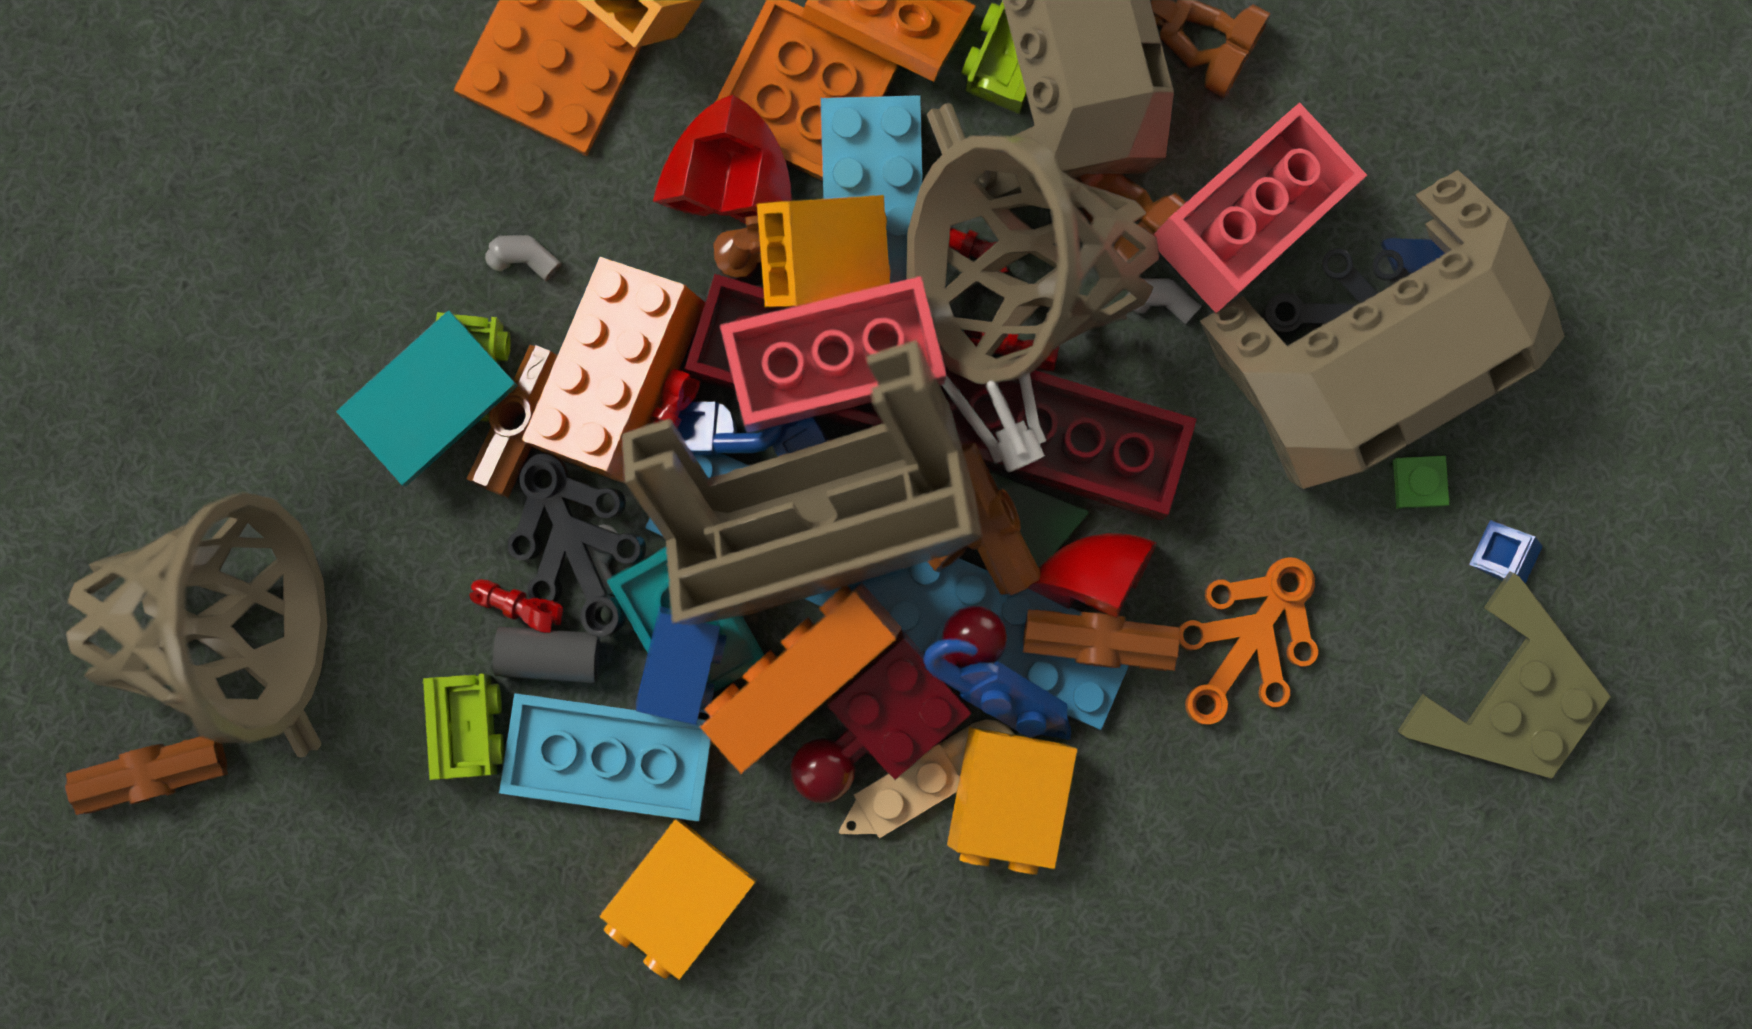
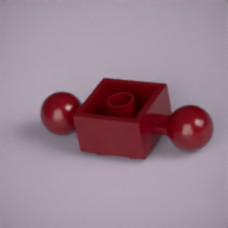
(895, 708)

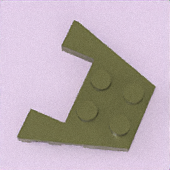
(1533, 707)

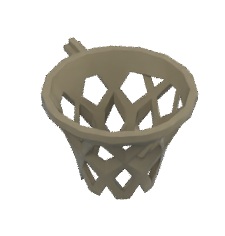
(954, 196)
(164, 570)

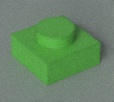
(1421, 482)

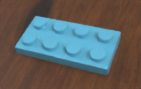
(875, 150)
(605, 758)

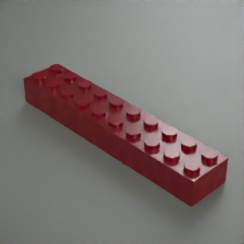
(1093, 442)

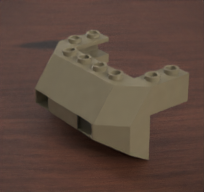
(1091, 86)
(1403, 355)
(812, 513)

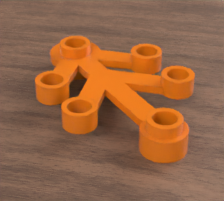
(1254, 635)

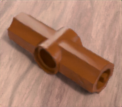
(503, 449)
(1001, 543)
(1101, 640)
(145, 774)

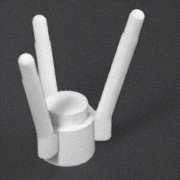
(1016, 443)

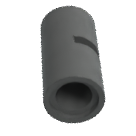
(546, 655)

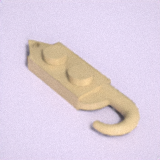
(926, 783)

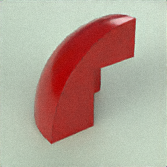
(724, 164)
(1095, 571)

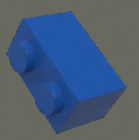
(678, 668)

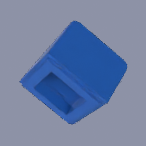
(1506, 550)

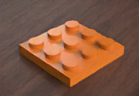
(794, 65)
(548, 69)

